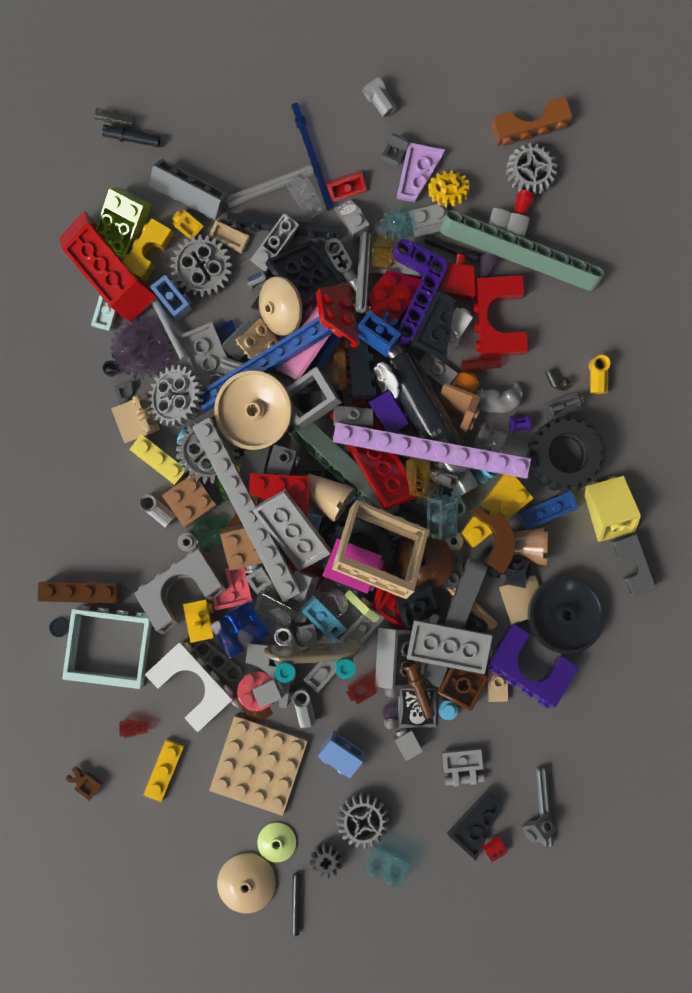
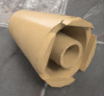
(329, 496)

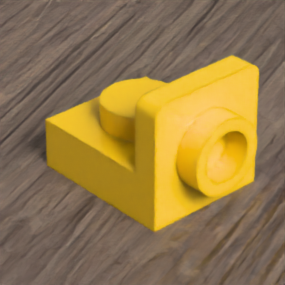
(186, 223)

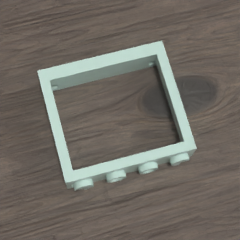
(69, 671)

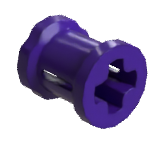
(519, 423)

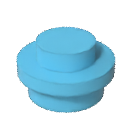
(448, 710)

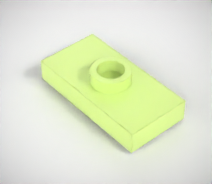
(363, 605)

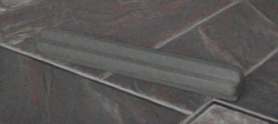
(543, 798)

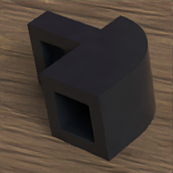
(312, 399)

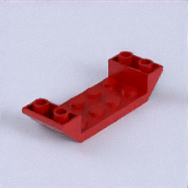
(105, 269)

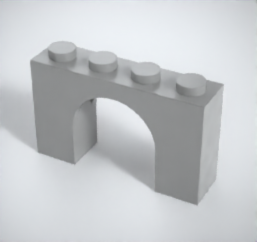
(154, 594)

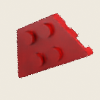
(392, 294)
(337, 312)
(386, 607)

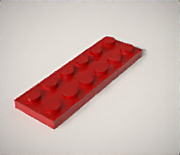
(382, 470)

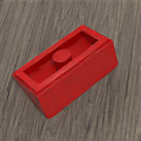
(346, 186)

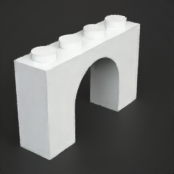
(216, 694)

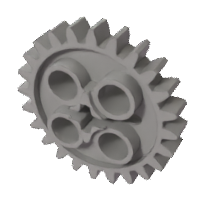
(187, 274)
(180, 407)
(191, 440)

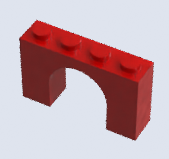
(491, 342)

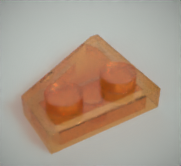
(339, 359)

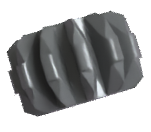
(333, 858)

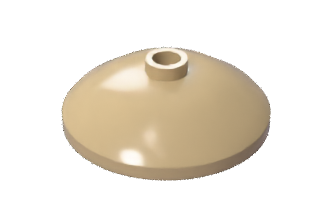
(280, 305)
(251, 871)

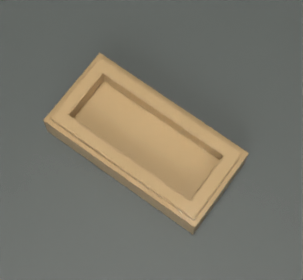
(229, 237)

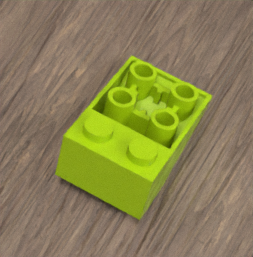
(122, 219)

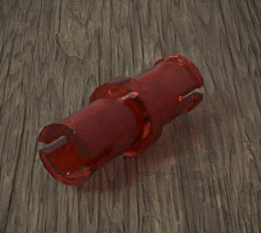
(481, 364)

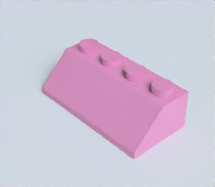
(295, 367)

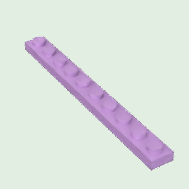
(431, 450)

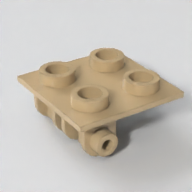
(256, 339)
(135, 418)

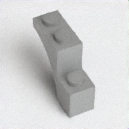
(256, 657)

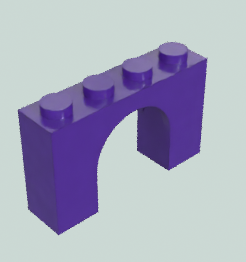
(505, 662)

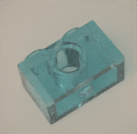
(442, 517)

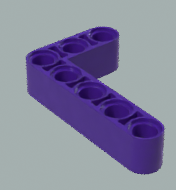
(423, 291)

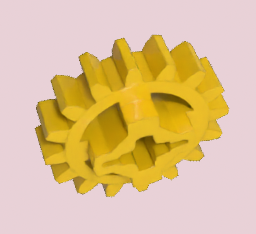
(449, 188)

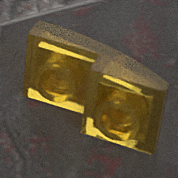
(381, 251)

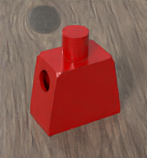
(459, 279)

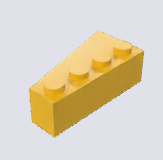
(505, 497)

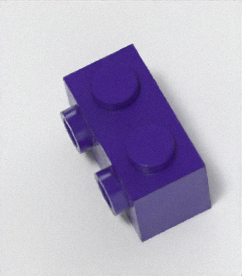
(388, 413)

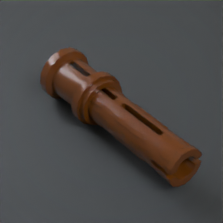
(417, 680)

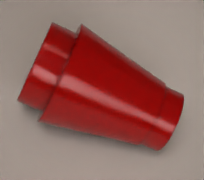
(523, 202)

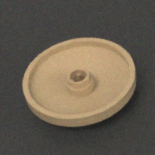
(253, 410)

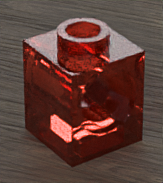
(365, 681)

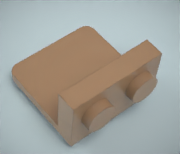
(460, 405)

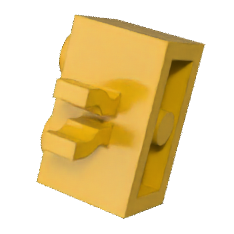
(199, 619)

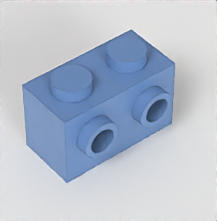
(170, 296)
(341, 754)

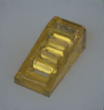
(424, 467)

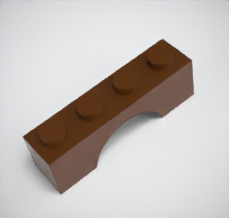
(79, 592)

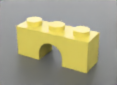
(158, 460)

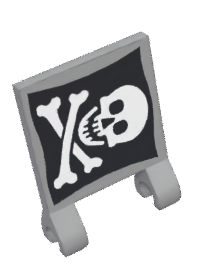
(409, 710)

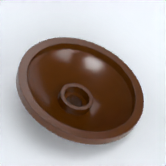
(438, 561)

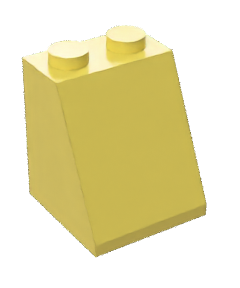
(612, 508)

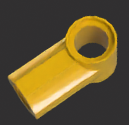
(598, 376)

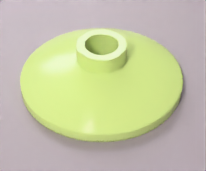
(276, 832)

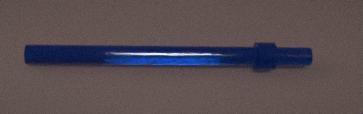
(301, 123)

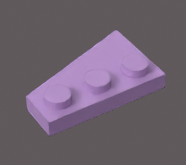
(417, 169)

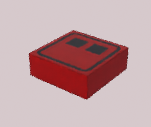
(495, 849)

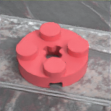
(246, 685)

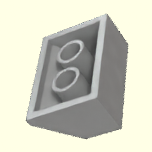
(391, 655)

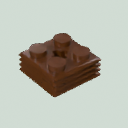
(466, 696)

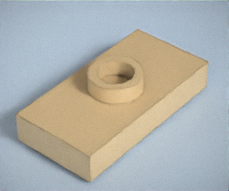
(496, 687)

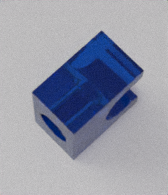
(228, 627)

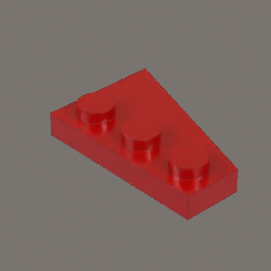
(271, 484)

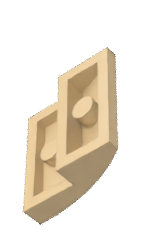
(517, 599)

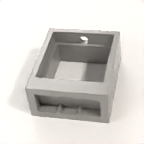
(321, 409)

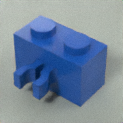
(379, 333)

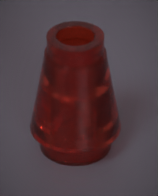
(131, 728)

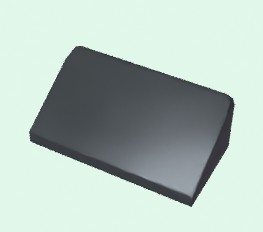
(230, 345)

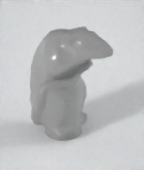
(493, 401)

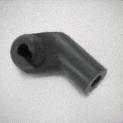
(557, 383)

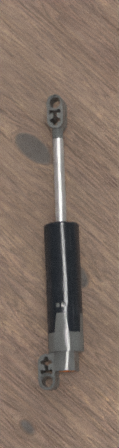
(416, 393)

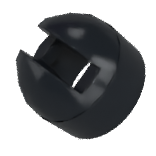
(110, 365)

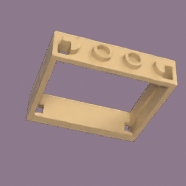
(371, 575)

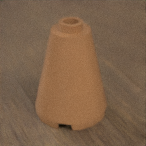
(532, 545)

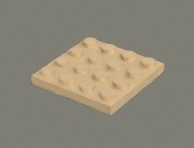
(258, 765)

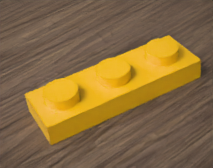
(163, 770)

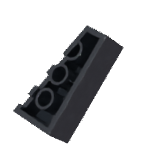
(360, 371)

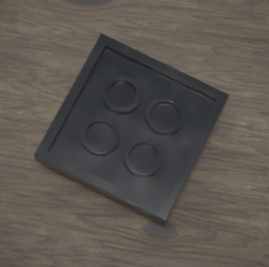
(306, 269)

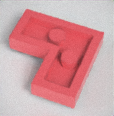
(238, 590)

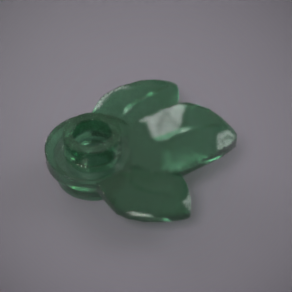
(211, 535)

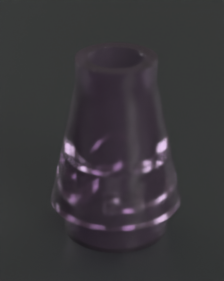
(487, 264)

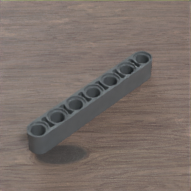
(458, 611)

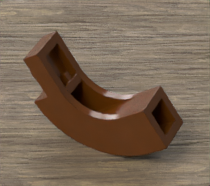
(503, 538)

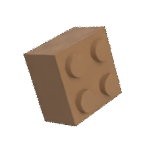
(190, 501)
(238, 547)

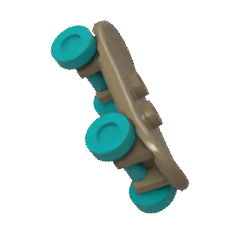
(340, 653)

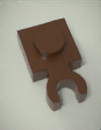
(86, 784)

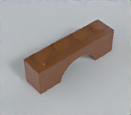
(509, 128)

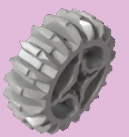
(545, 166)
(356, 816)

